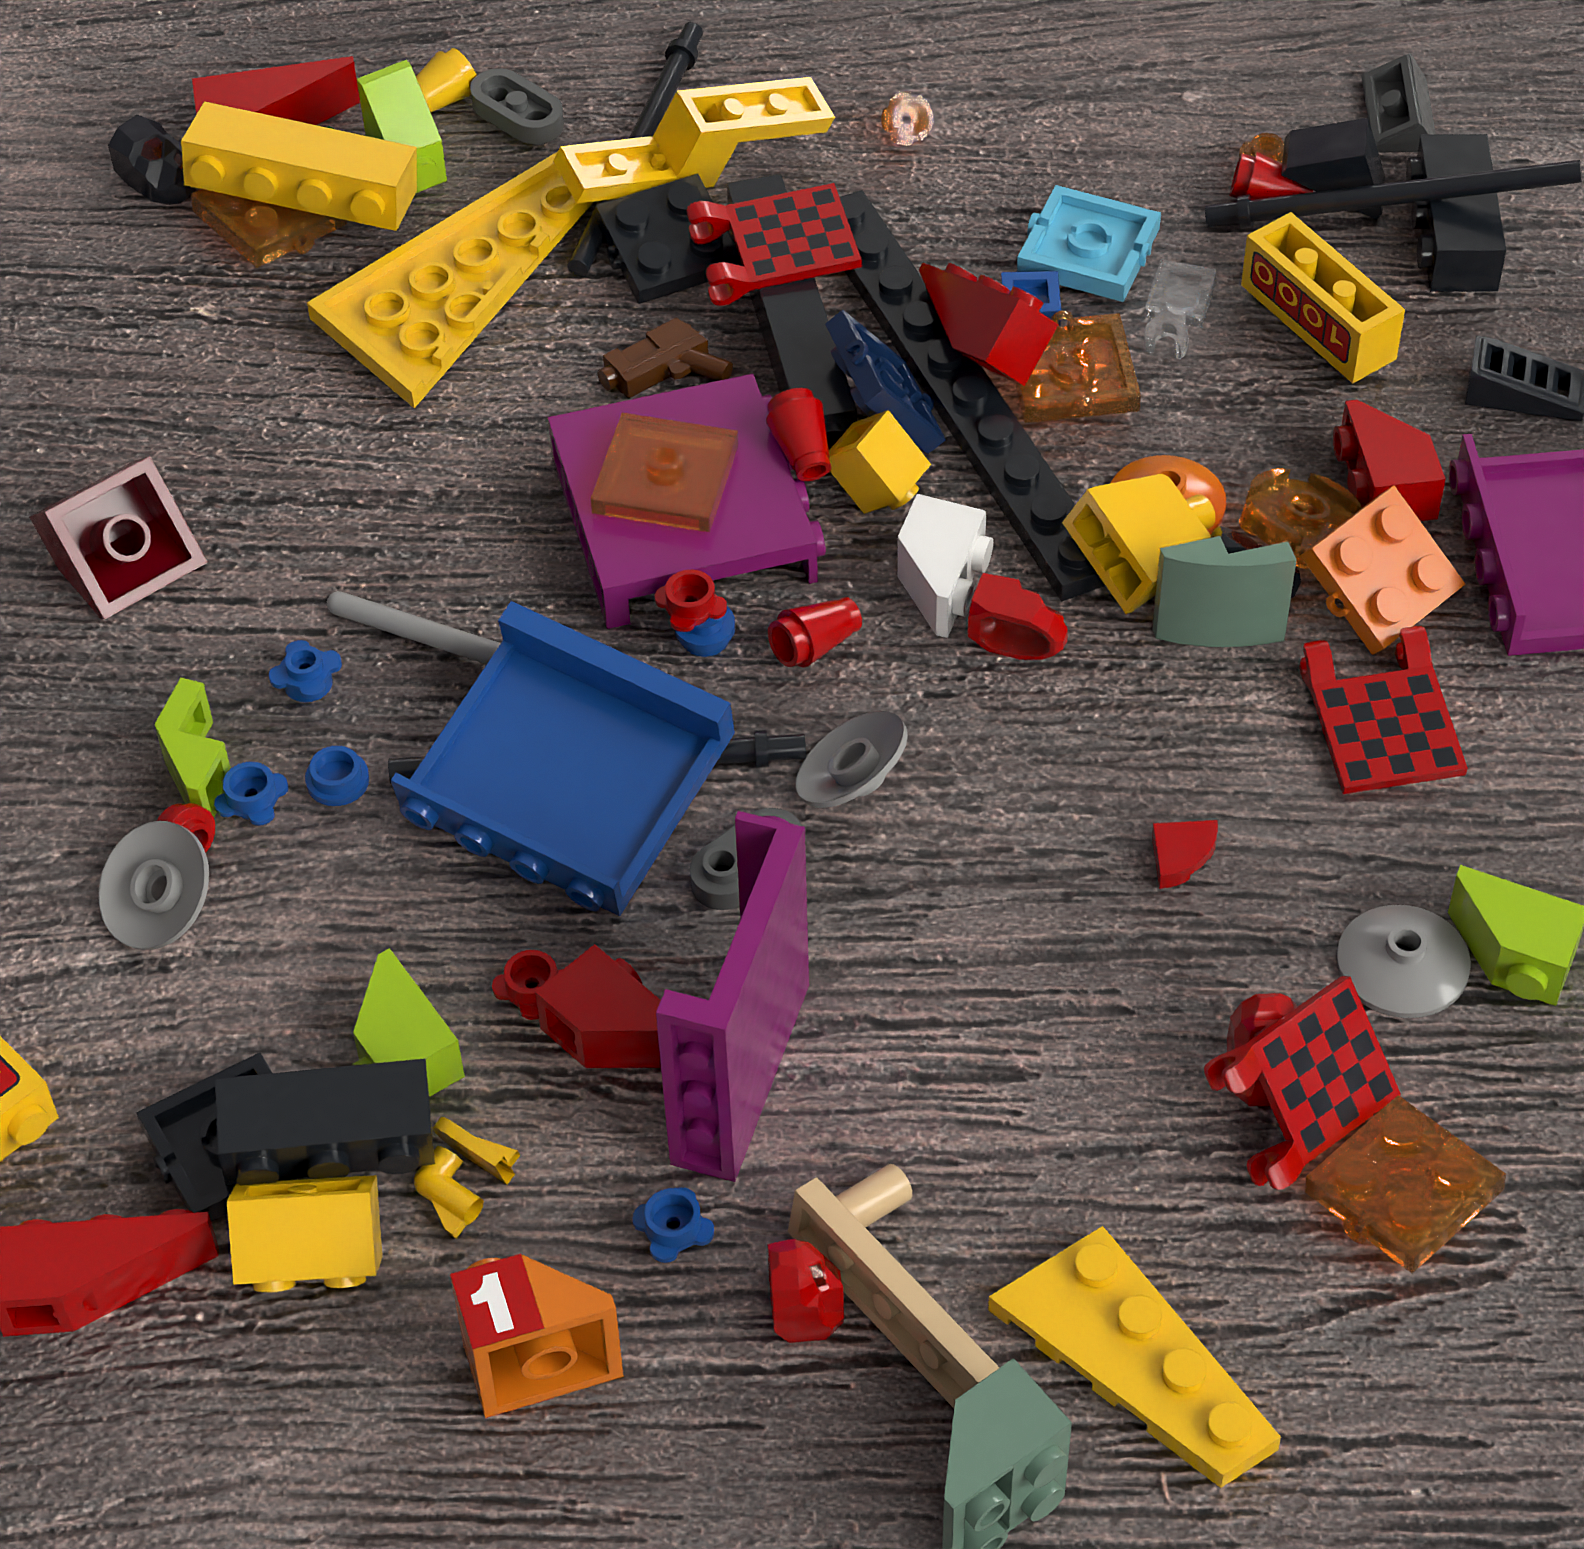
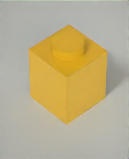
(877, 463)

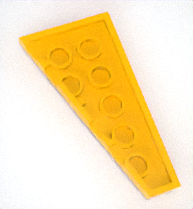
(438, 291)

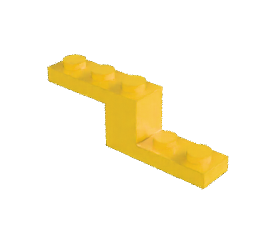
(694, 137)

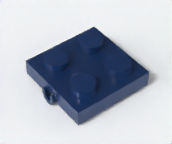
(883, 381)

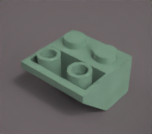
(1003, 1459)

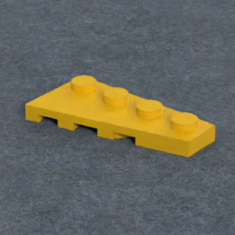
(1137, 1352)

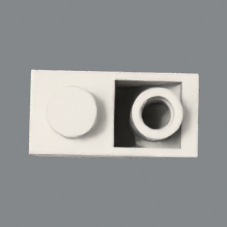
(939, 556)

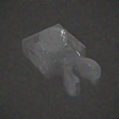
(1178, 299)

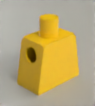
(1127, 524)

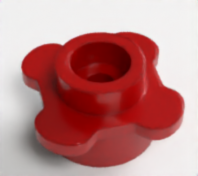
(690, 599)
(519, 971)

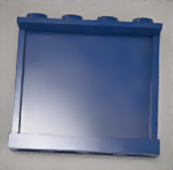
(568, 761)

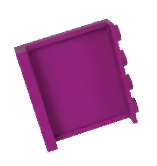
(756, 522)
(1527, 543)
(728, 1048)

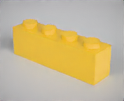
(299, 166)

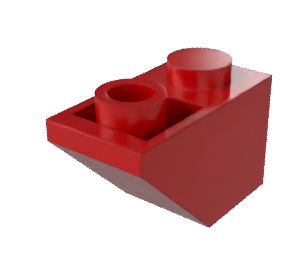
(1388, 454)
(601, 1013)

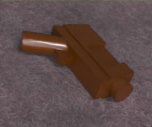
(666, 352)

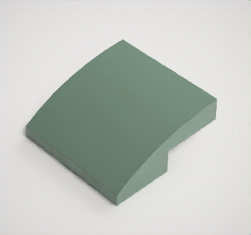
(1222, 596)

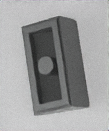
(1398, 105)

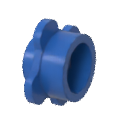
(305, 671)
(248, 780)
(670, 1206)

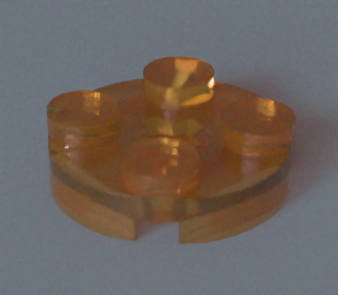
(1295, 510)

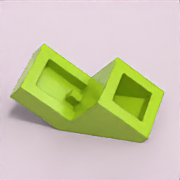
(191, 758)

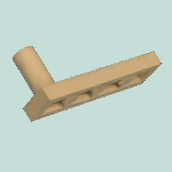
(881, 1284)

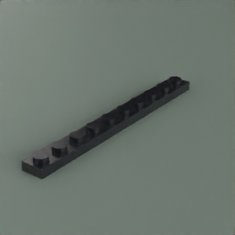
(967, 403)

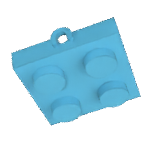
(1089, 242)

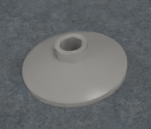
(851, 759)
(153, 885)
(1400, 980)

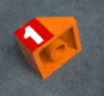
(533, 1332)

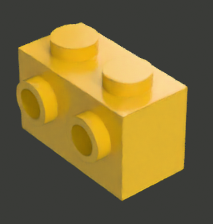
(305, 1232)

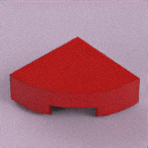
(1182, 849)

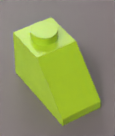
(399, 113)
(1517, 933)
(403, 1025)

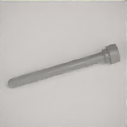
(411, 627)

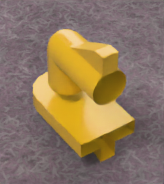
(453, 1201)

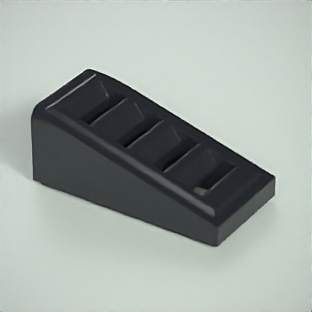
(1506, 379)

